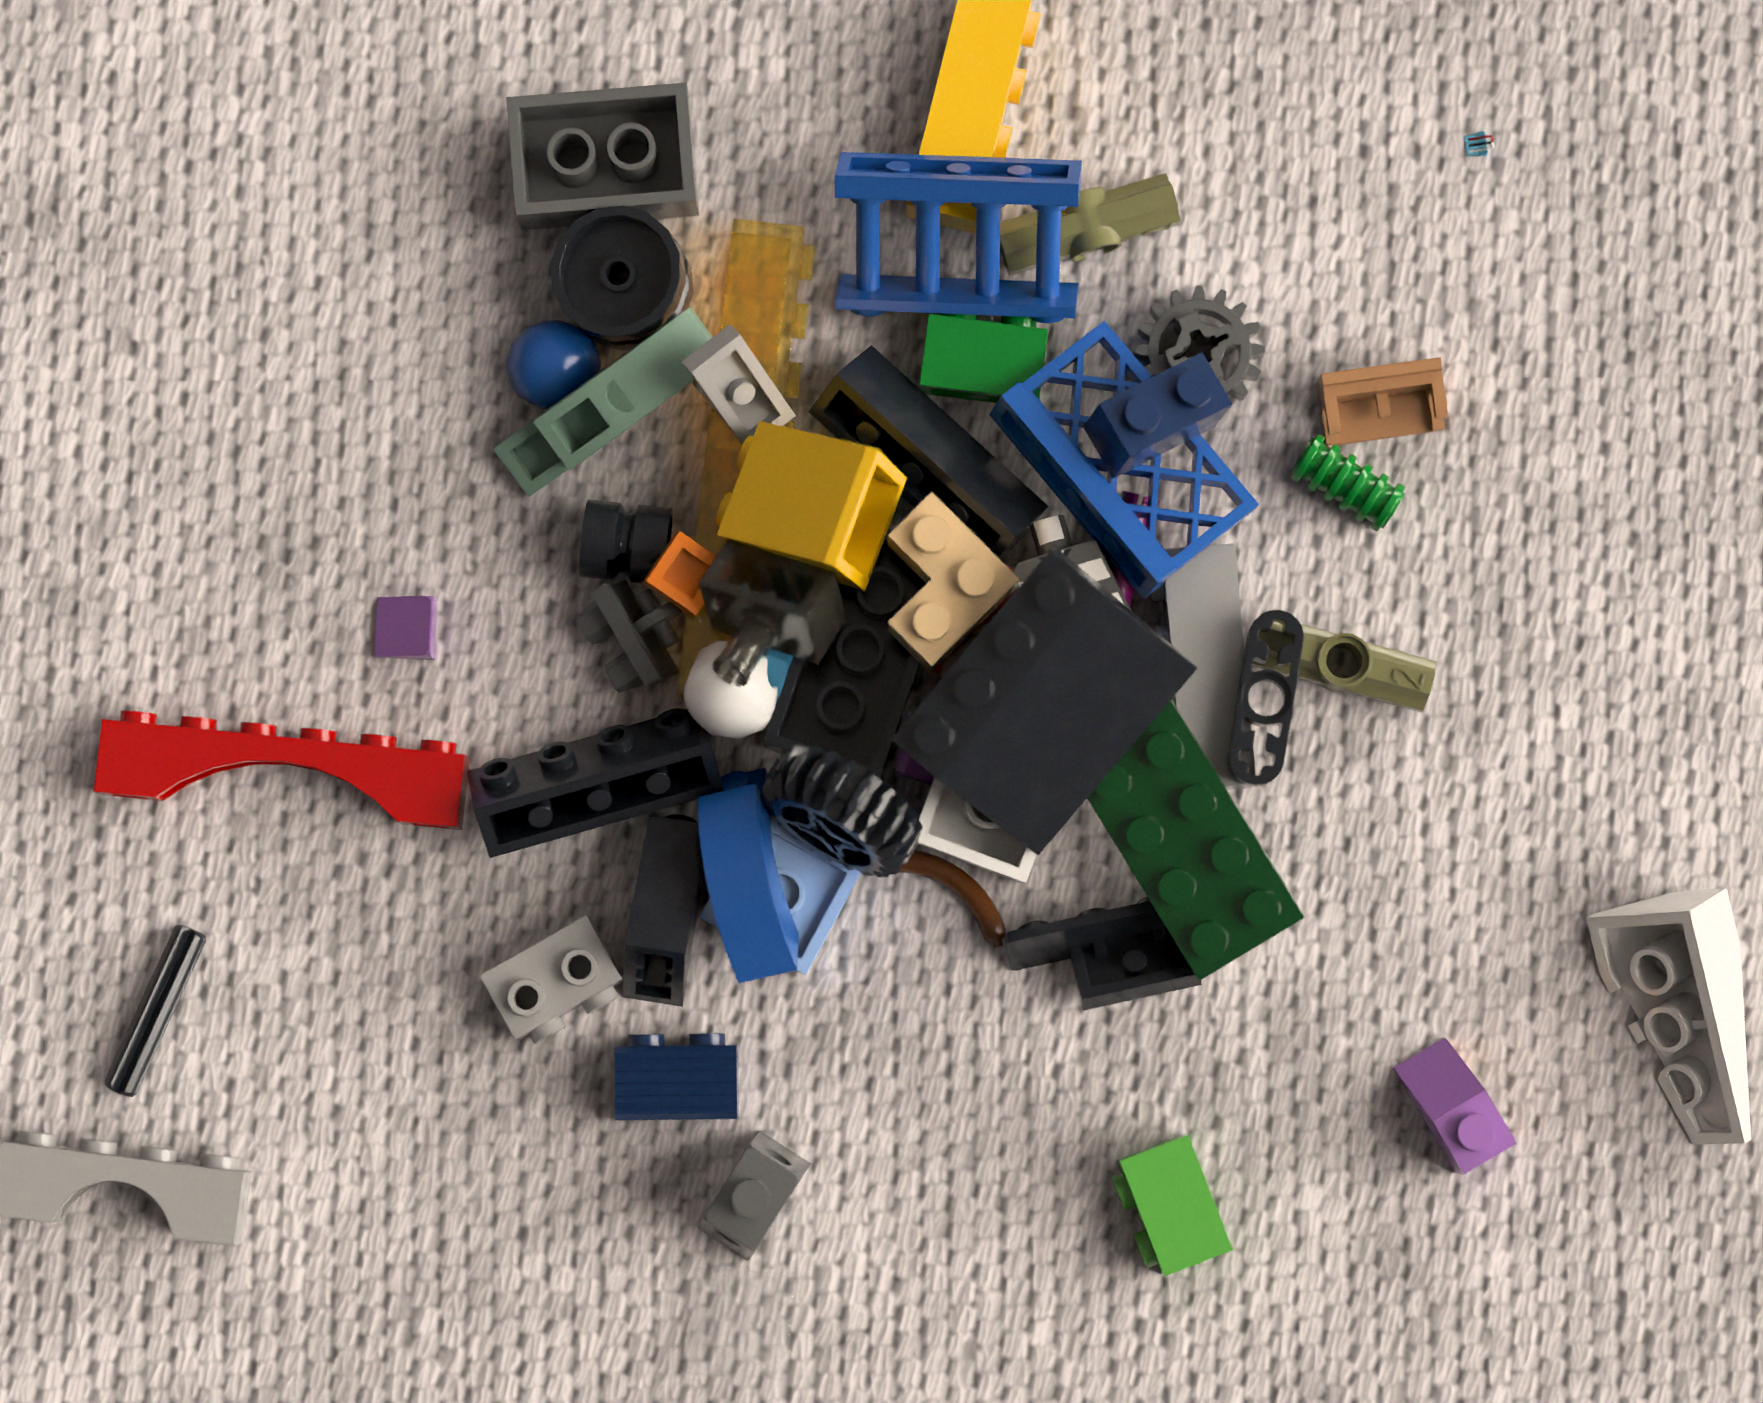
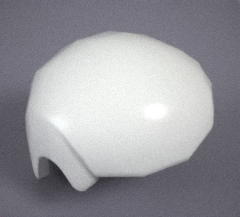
(724, 707)

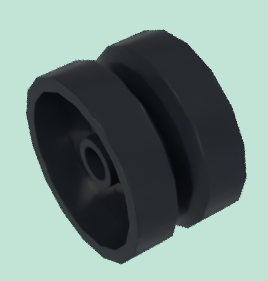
(593, 255)

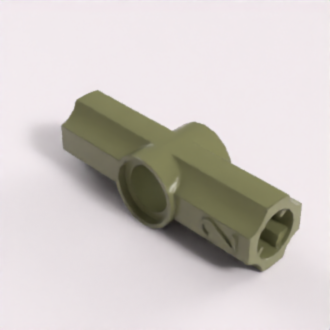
(1096, 224)
(1380, 671)

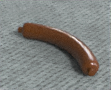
(962, 886)

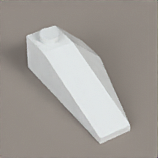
(1685, 983)

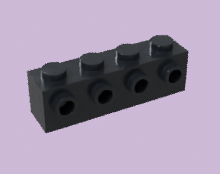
(885, 410)
(593, 781)

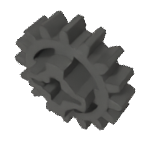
(1189, 326)

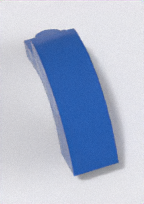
(745, 879)

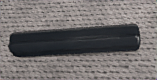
(155, 1010)

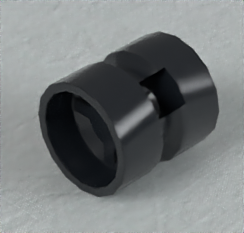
(622, 540)

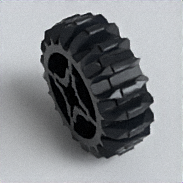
(841, 810)

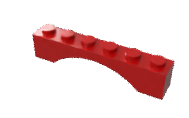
(160, 760)

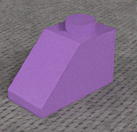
(1454, 1107)

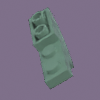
(604, 405)

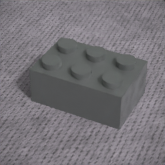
(602, 152)

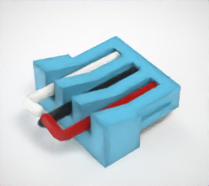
(1478, 145)

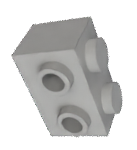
(553, 980)

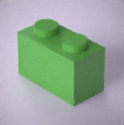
(1172, 1205)

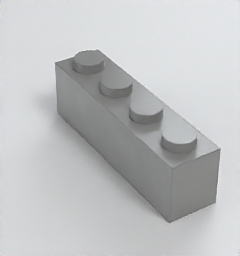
(1206, 628)

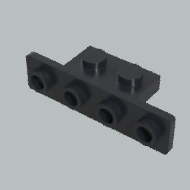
(1112, 952)

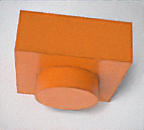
(679, 572)

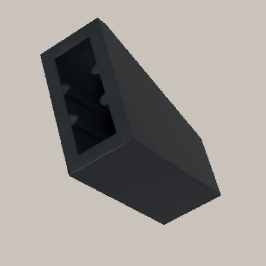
(664, 911)

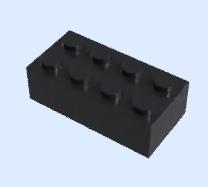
(861, 683)

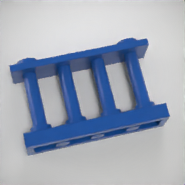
(988, 186)

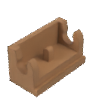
(1382, 401)

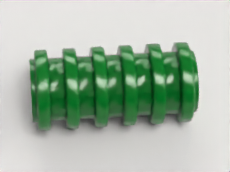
(1348, 482)

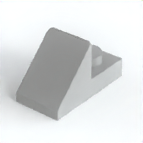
(736, 384)

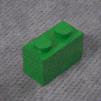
(980, 357)

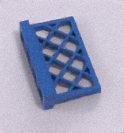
(1092, 497)

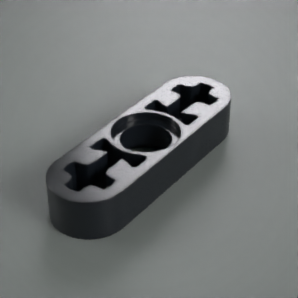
(1287, 656)

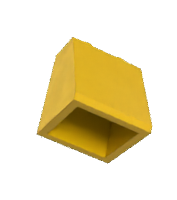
(812, 500)

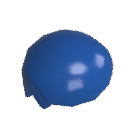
(550, 362)

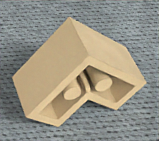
(960, 577)

